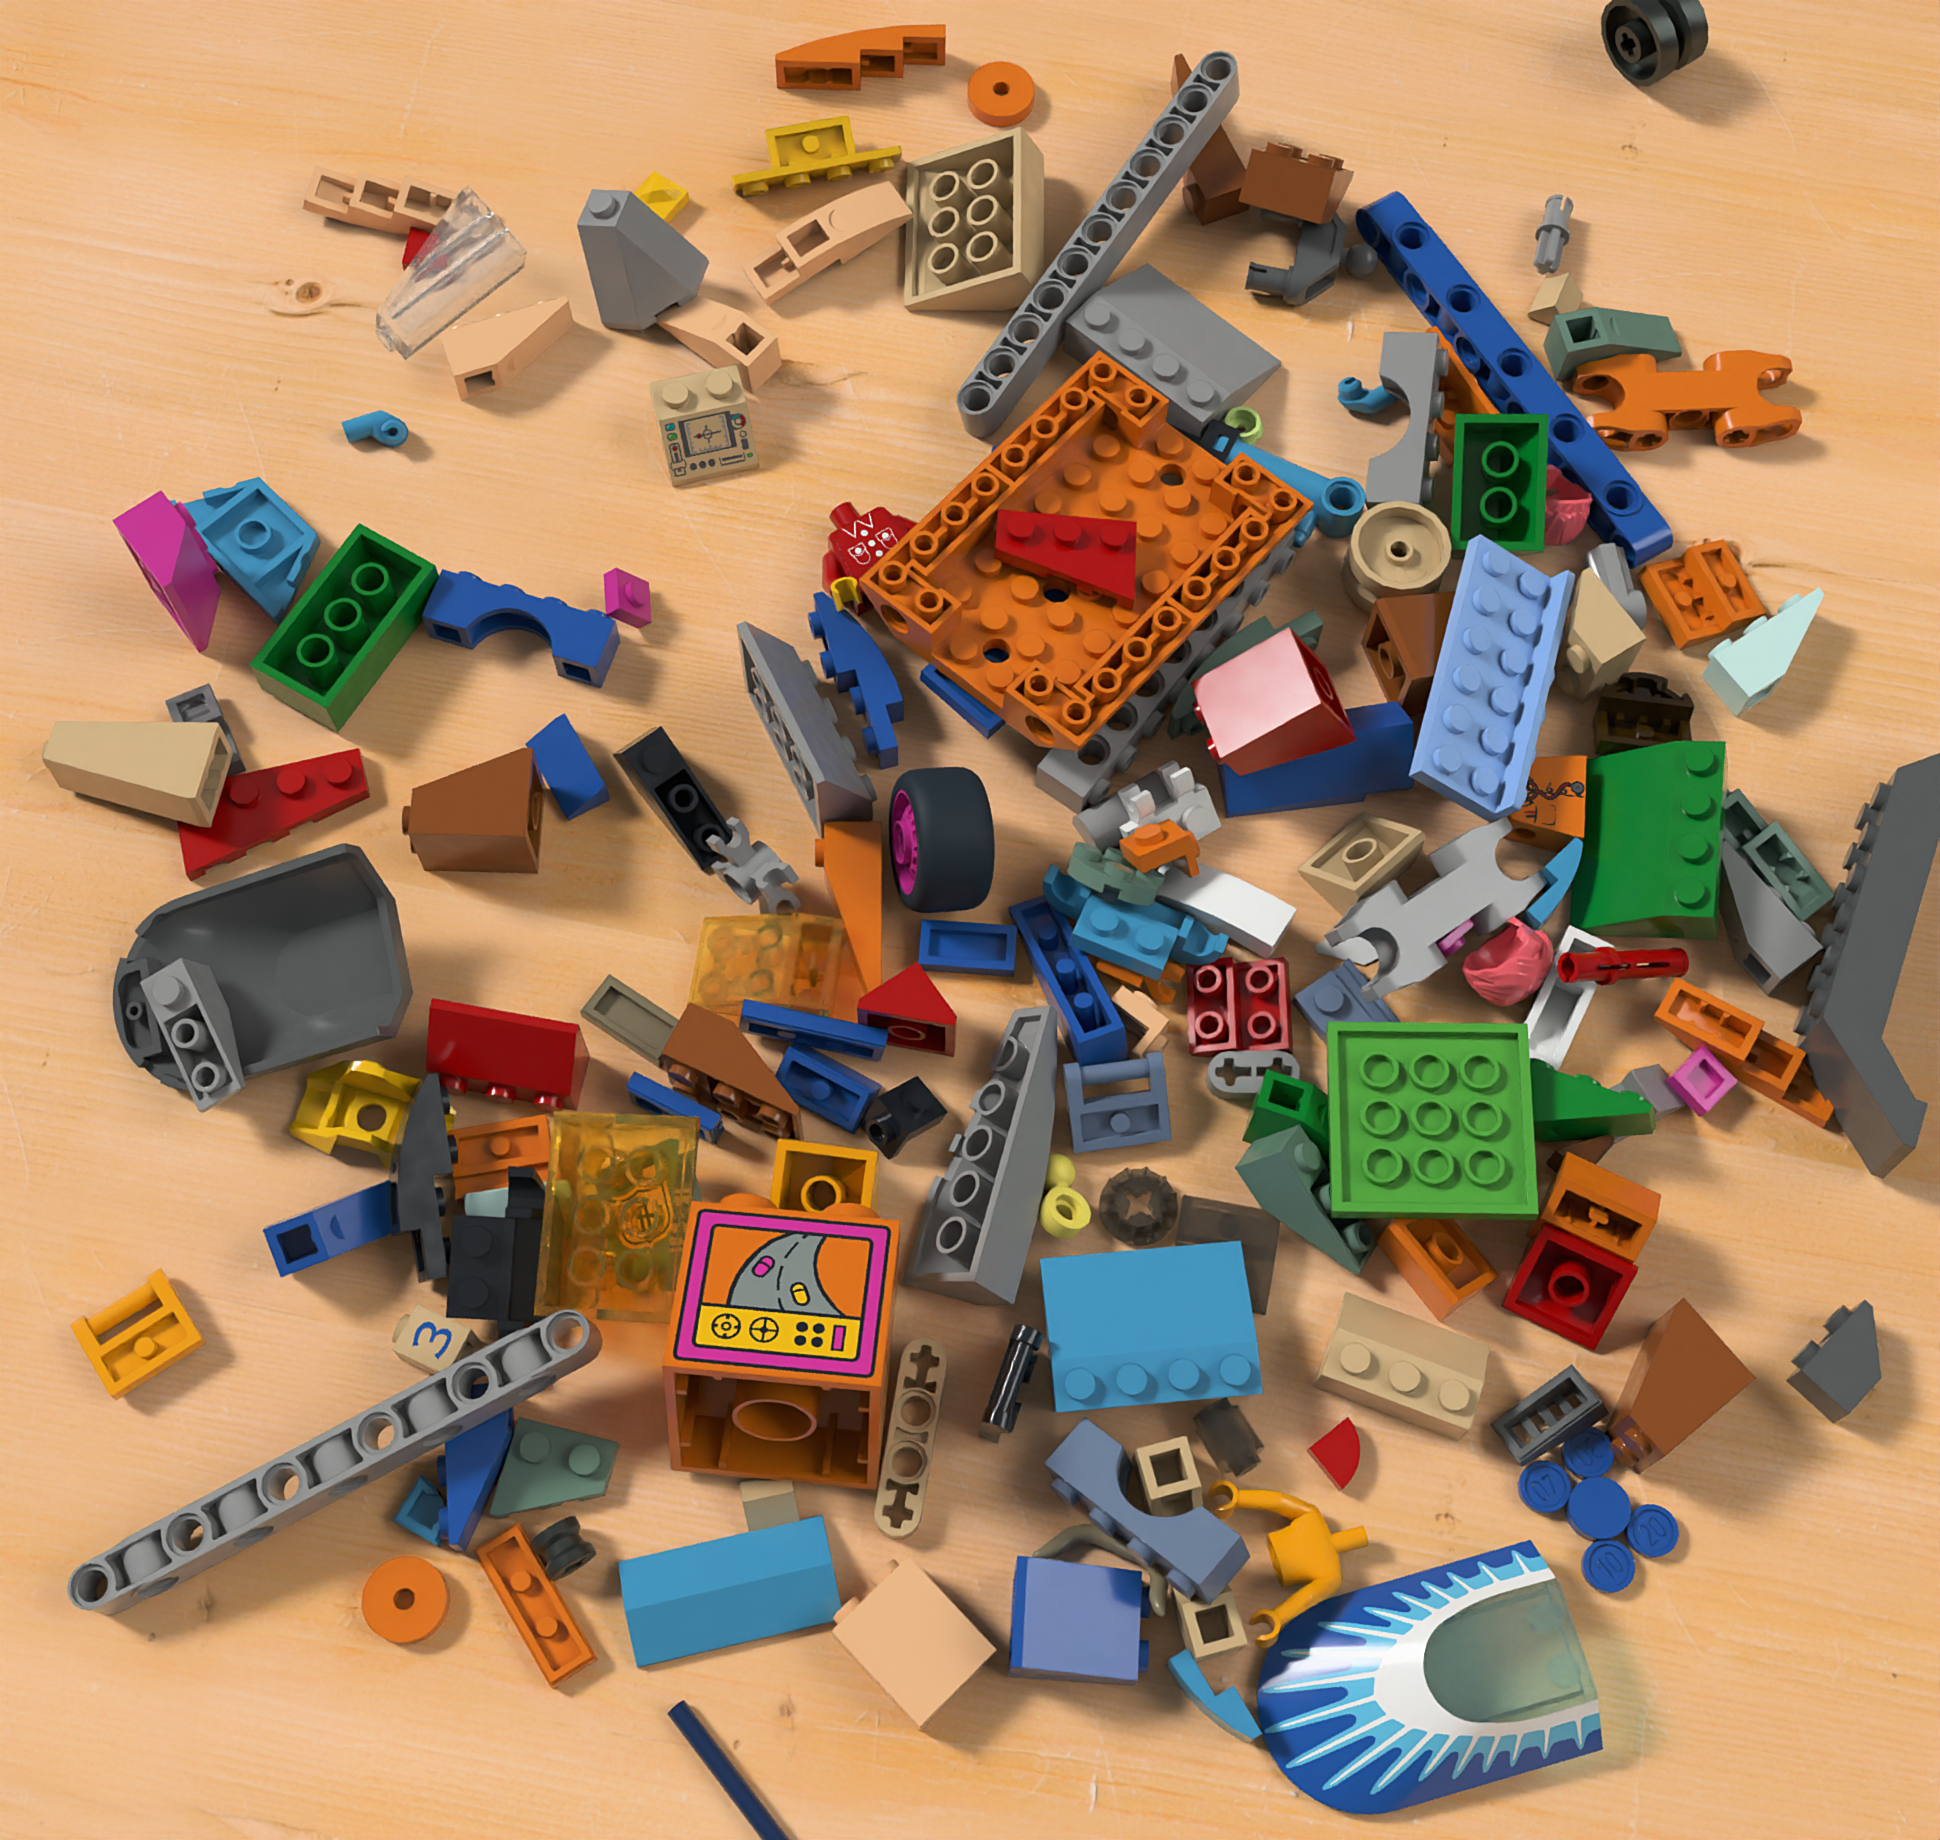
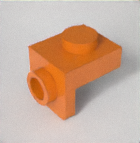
(1159, 844)

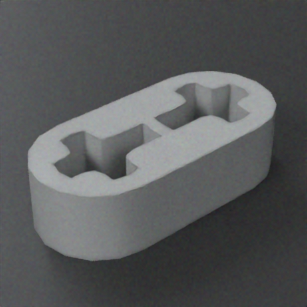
(1247, 1063)

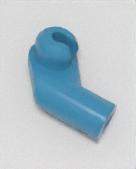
(1363, 400)
(378, 426)

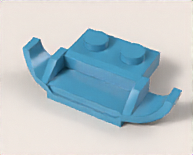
(1130, 933)

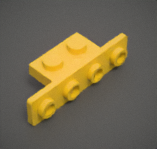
(813, 151)

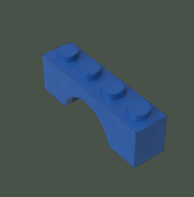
(469, 610)

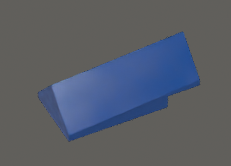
(1342, 775)

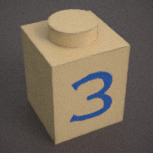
(432, 1340)

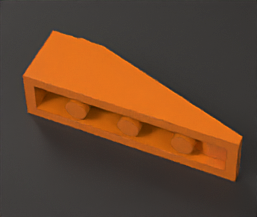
(854, 882)

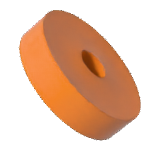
(1006, 79)
(382, 1594)

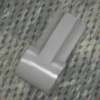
(1612, 569)

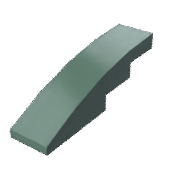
(1774, 857)

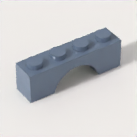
(1191, 1547)

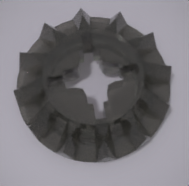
(1141, 1228)

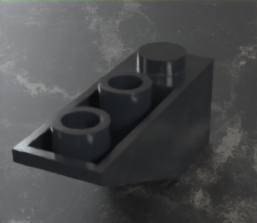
(674, 794)

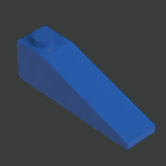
(1070, 985)

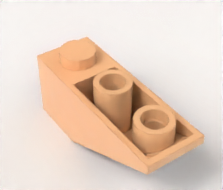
(724, 338)
(499, 348)

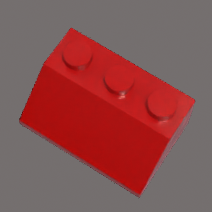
(506, 1055)

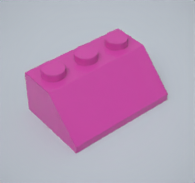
(173, 563)

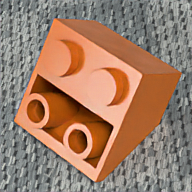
(1599, 1208)

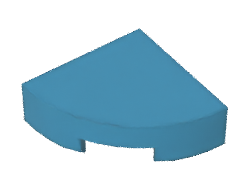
(421, 1511)

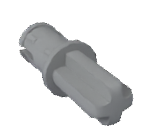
(1552, 234)

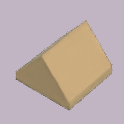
(1555, 297)
(768, 1503)

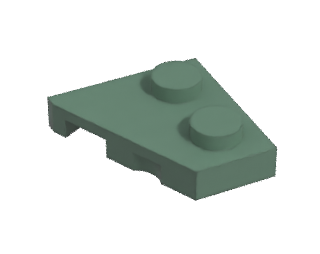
(551, 1468)

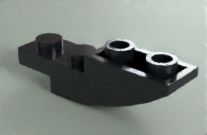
(418, 1157)

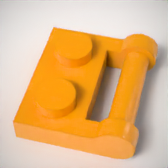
(145, 1346)

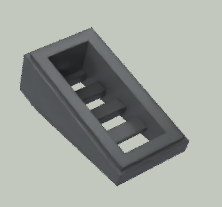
(1552, 1392)

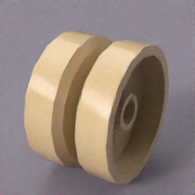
(1395, 553)

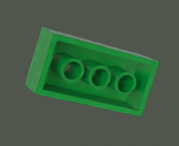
(346, 628)

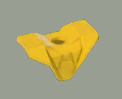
(338, 1096)

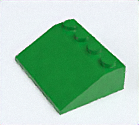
(1653, 842)

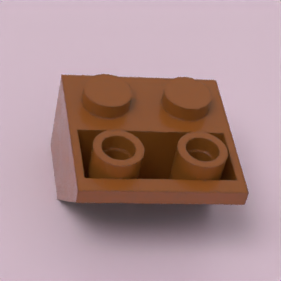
(1293, 184)

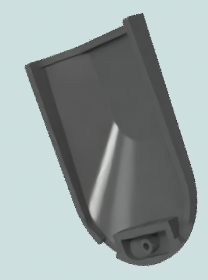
(299, 953)

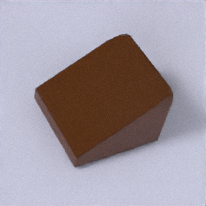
(1590, 1150)

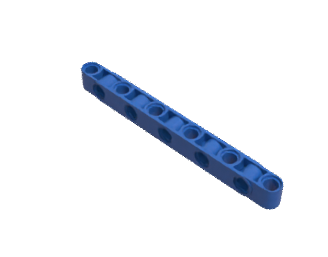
(1492, 353)

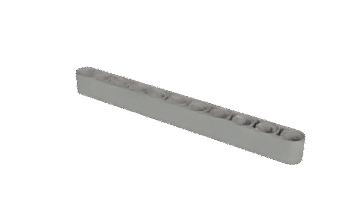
(1185, 124)

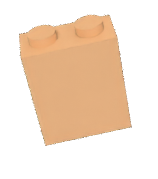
(912, 1641)

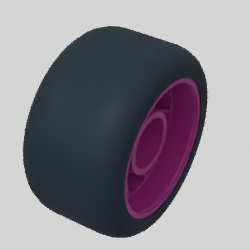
(941, 839)

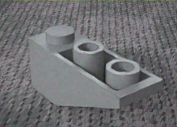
(1760, 928)
(197, 1030)

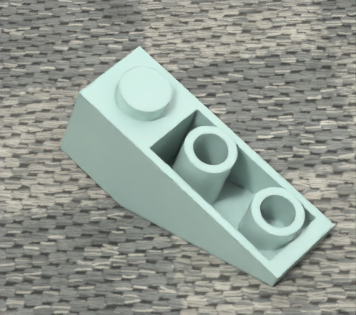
(1755, 663)

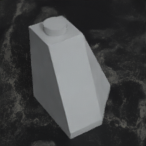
(635, 260)

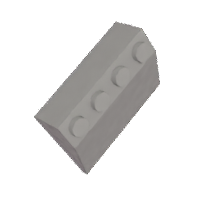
(1170, 346)
(803, 730)

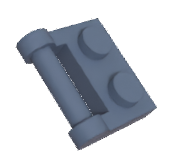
(1122, 1117)

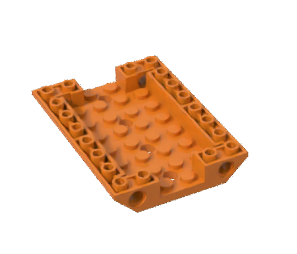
(1092, 455)

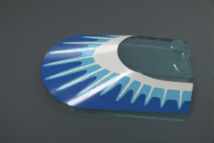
(1429, 1685)

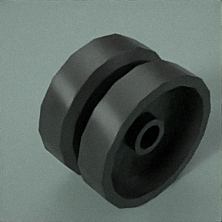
(1653, 37)

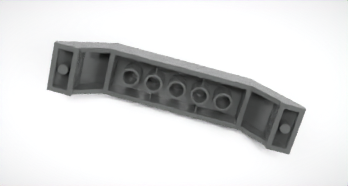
(1863, 966)

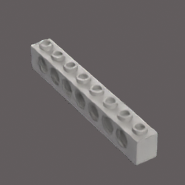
(1078, 784)

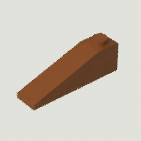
(1216, 174)

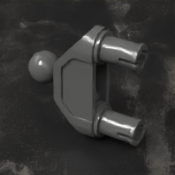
(1315, 261)

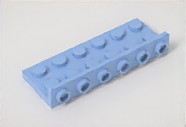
(1492, 681)

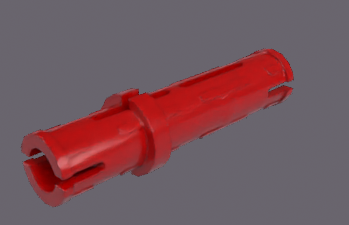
(1584, 966)

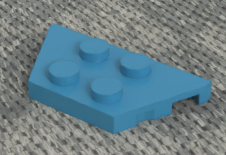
(256, 542)

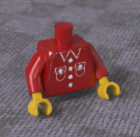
(856, 549)

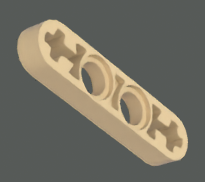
(915, 1438)

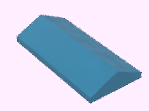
(729, 1591)

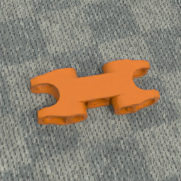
(1715, 398)

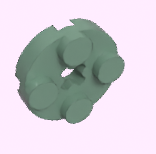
(1113, 873)

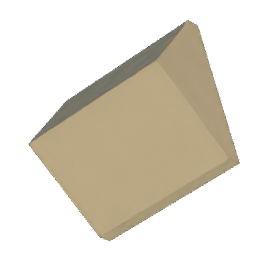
(1362, 860)

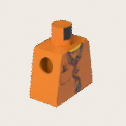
(1553, 804)

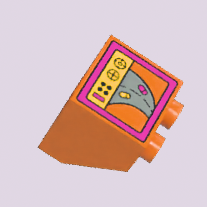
(781, 1342)

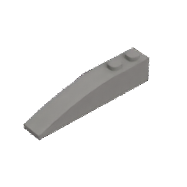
(989, 1200)

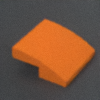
(1701, 594)

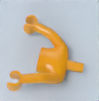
(1299, 1553)

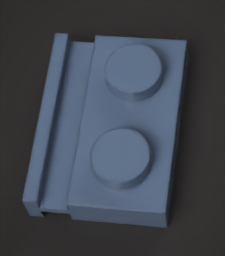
(1338, 999)

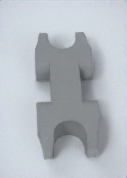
(1408, 927)

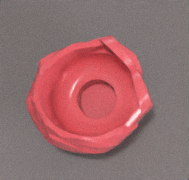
(1565, 510)
(1510, 964)

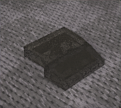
(1218, 1221)

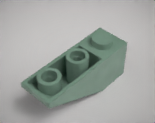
(1604, 333)
(1294, 1187)

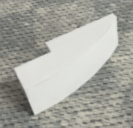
(1228, 906)
(1560, 1005)

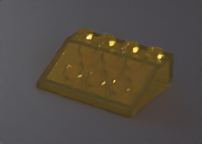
(616, 1215)

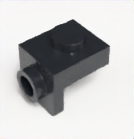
(901, 1116)

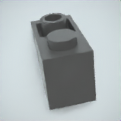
(1842, 1365)

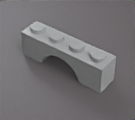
(1411, 372)

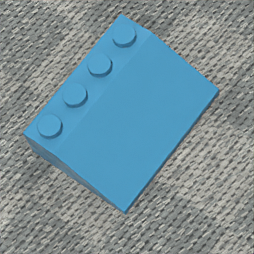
(1149, 1326)

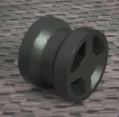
(562, 1548)

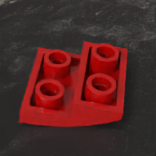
(1239, 1006)

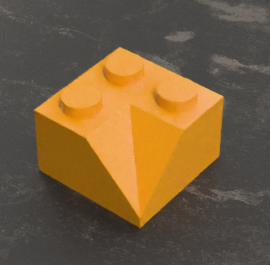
(820, 1174)

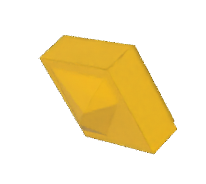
(662, 196)

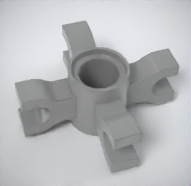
(753, 870)

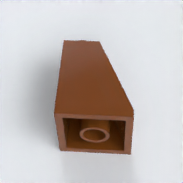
(1405, 645)
(480, 817)
(1673, 1387)

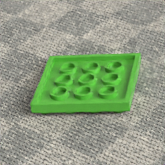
(1430, 1121)

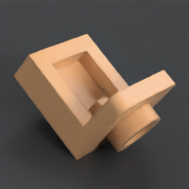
(1142, 1020)

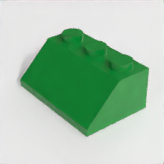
(1500, 481)

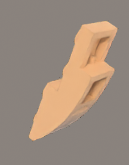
(824, 236)

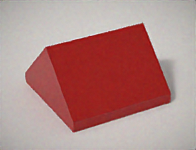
(911, 1012)
(1568, 1285)

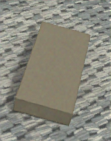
(630, 1019)

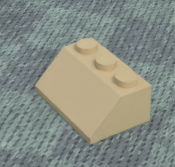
(1403, 1367)

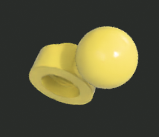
(1062, 1210)

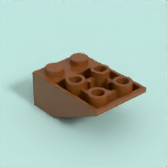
(717, 1063)

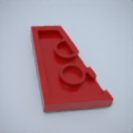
(1082, 550)

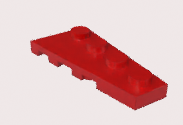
(271, 803)

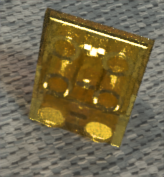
(770, 960)

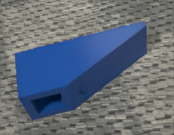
(329, 1229)
(471, 1472)

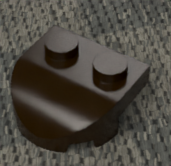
(1640, 714)

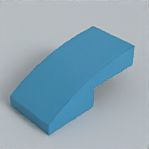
(1559, 875)
(1224, 1710)

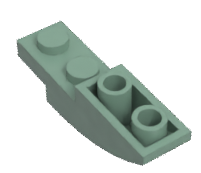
(1183, 717)

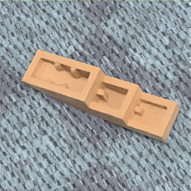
(377, 201)

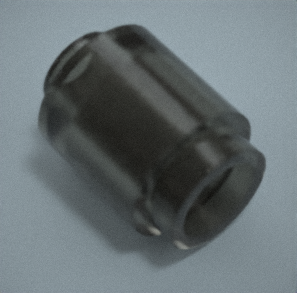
(1228, 1438)

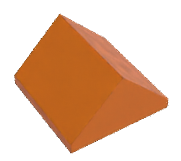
(1437, 1262)

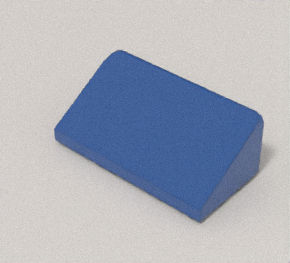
(568, 768)
(826, 1086)

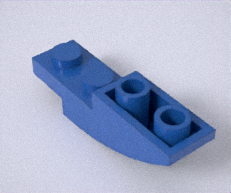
(863, 671)

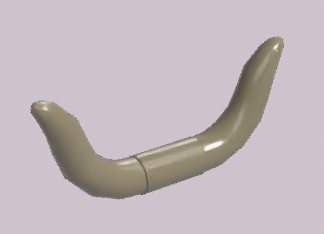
(1093, 1535)

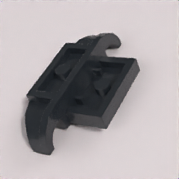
(498, 1258)

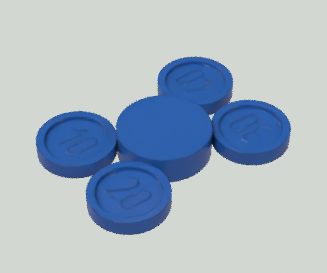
(1598, 1510)

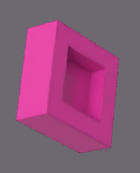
(627, 598)
(1701, 1080)

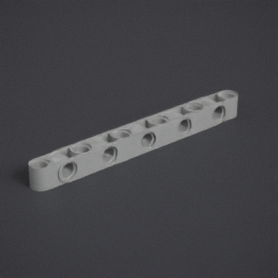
(334, 1464)

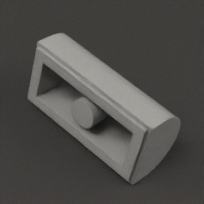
(1101, 822)

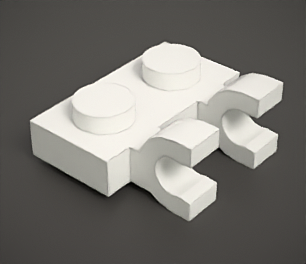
(1187, 806)

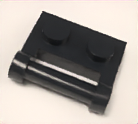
(1016, 1369)

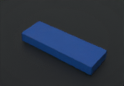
(812, 1030)

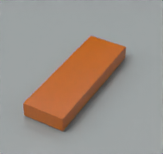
(535, 1605)

